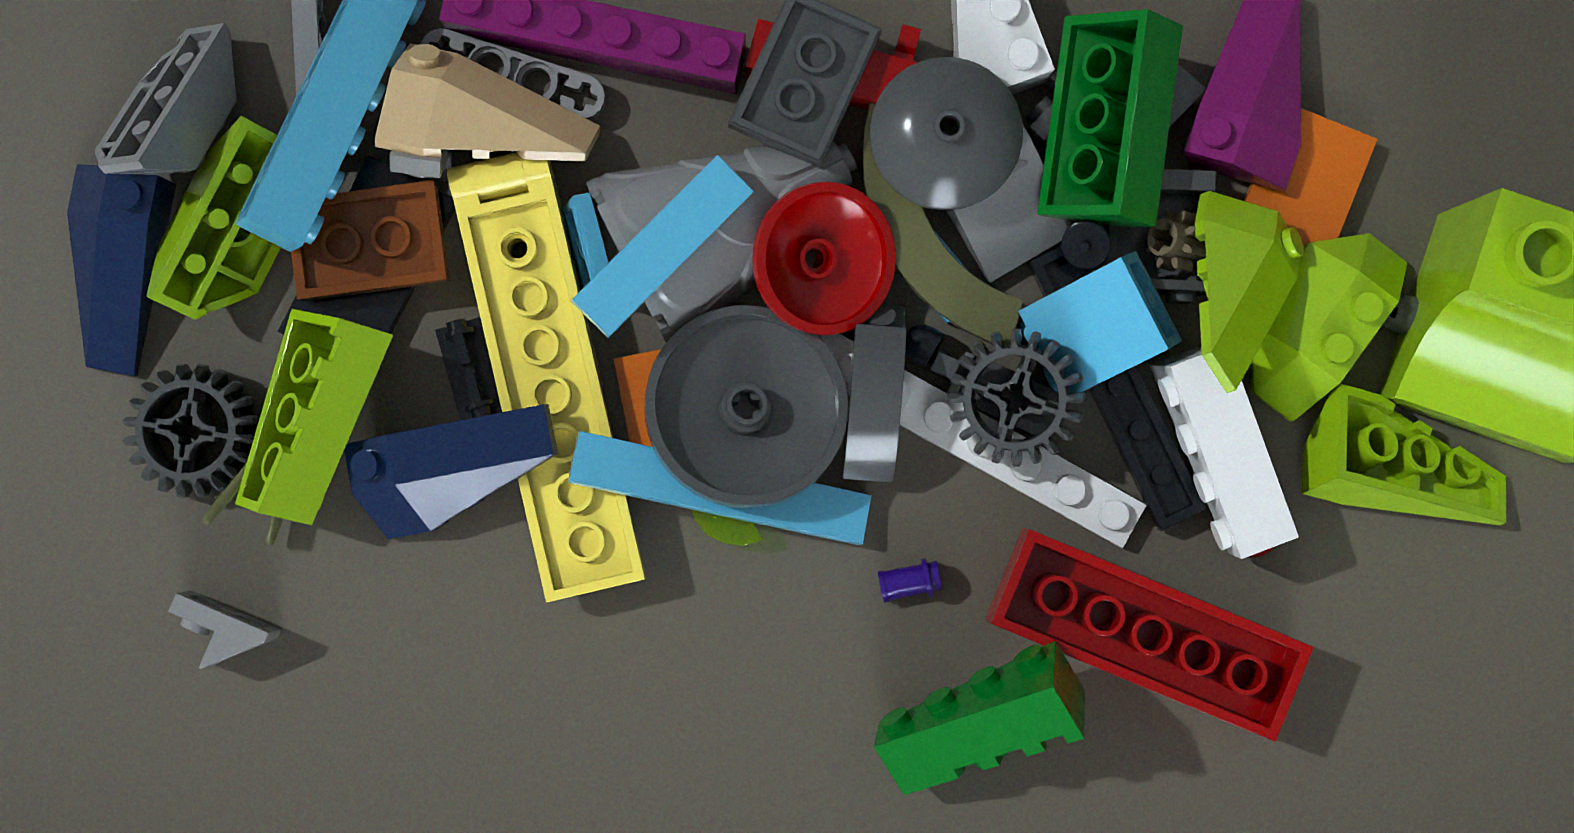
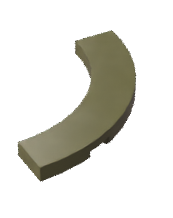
(931, 268)

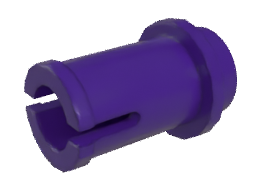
(910, 581)

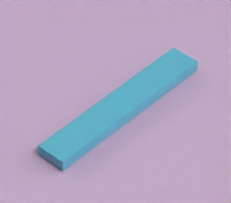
(638, 473)

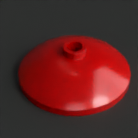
(851, 261)

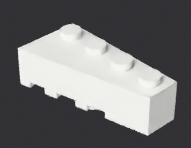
(1226, 456)

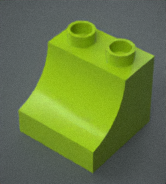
(1494, 325)

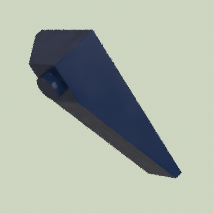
(114, 245)
(432, 473)

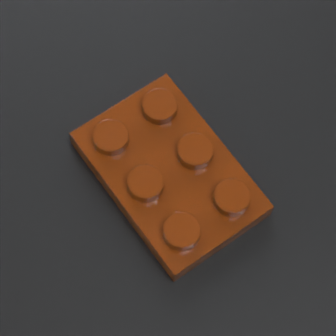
(374, 243)

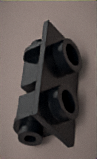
(469, 368)

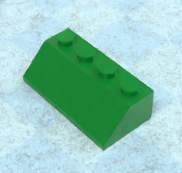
(1110, 118)

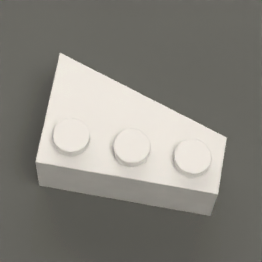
(1002, 39)

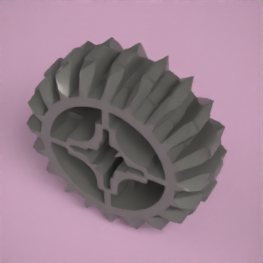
(1003, 438)
(186, 447)

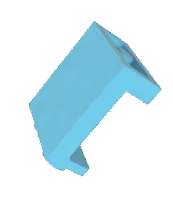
(1103, 322)

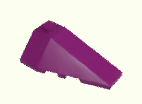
(1253, 101)

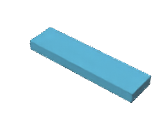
(662, 246)

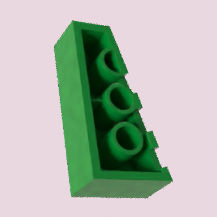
(984, 720)

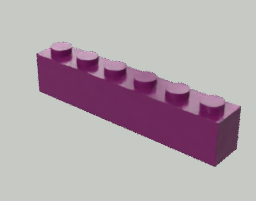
(606, 38)

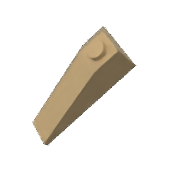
(456, 104)

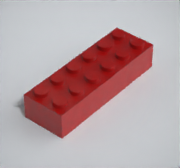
(1149, 634)

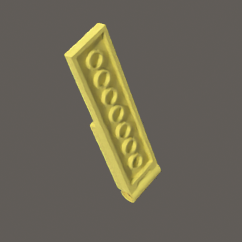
(544, 356)

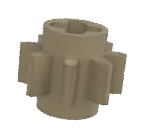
(1176, 242)

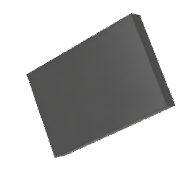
(805, 79)

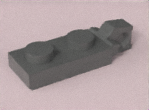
(1029, 423)

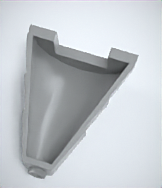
(723, 264)

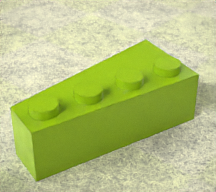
(309, 413)

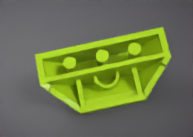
(203, 254)
(1326, 321)

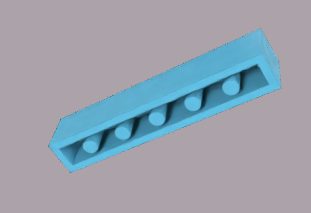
(326, 120)

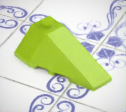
(1246, 279)
(1383, 461)

